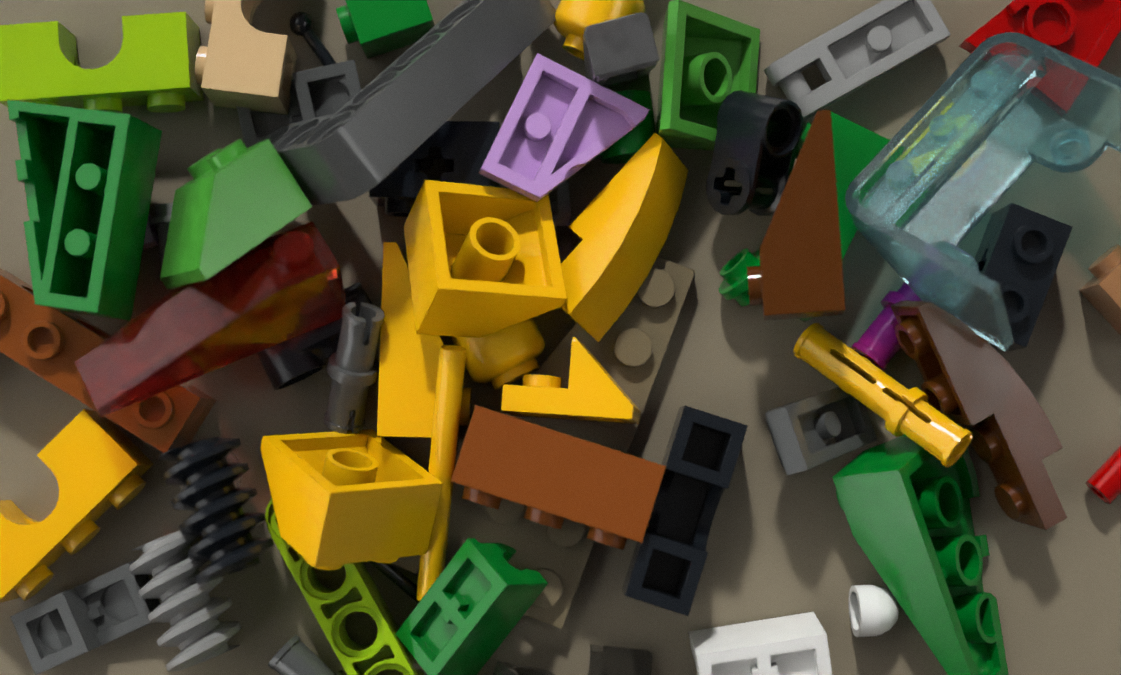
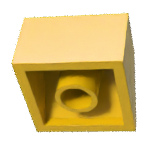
(480, 259)
(349, 497)

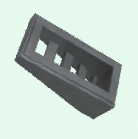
(619, 49)

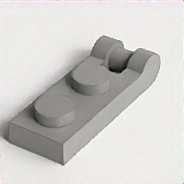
(858, 52)

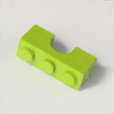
(149, 70)

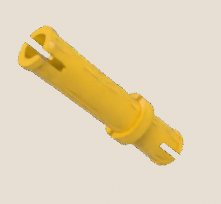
(902, 408)

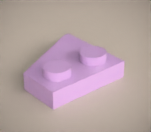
(556, 129)

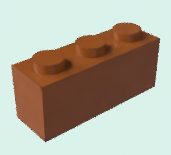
(557, 477)

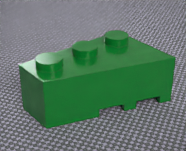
(86, 204)

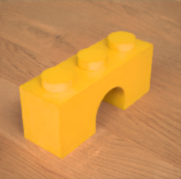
(93, 471)

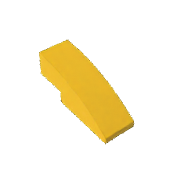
(622, 236)

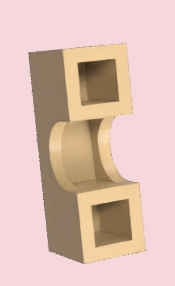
(244, 63)

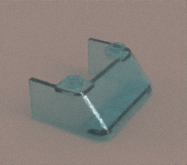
(964, 151)

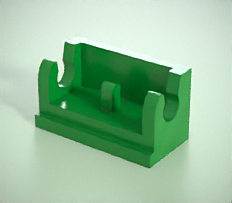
(469, 609)

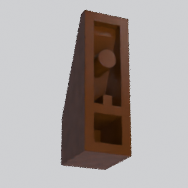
(802, 246)

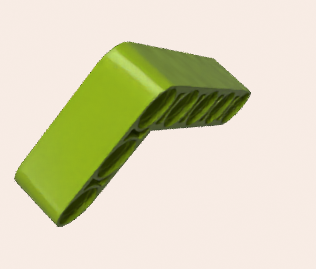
(334, 606)

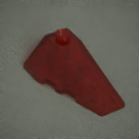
(247, 307)

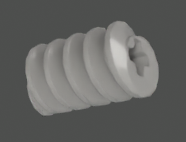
(184, 602)

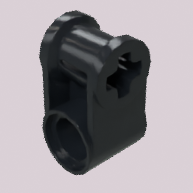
(755, 148)

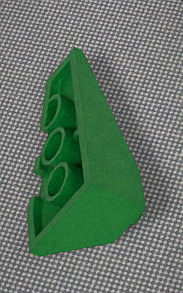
(922, 541)

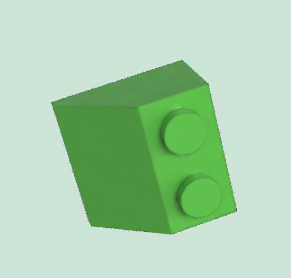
(227, 210)

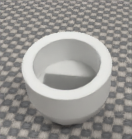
(871, 610)

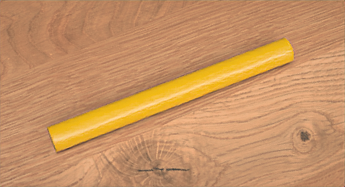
(443, 458)

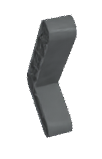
(408, 101)

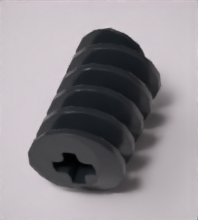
(216, 506)

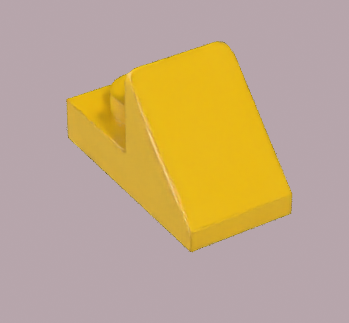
(589, 395)

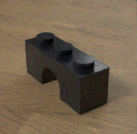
(696, 473)

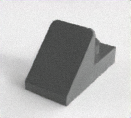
(818, 429)

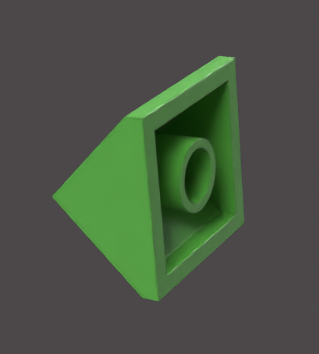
(700, 66)

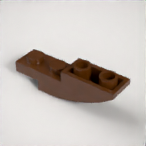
(982, 390)

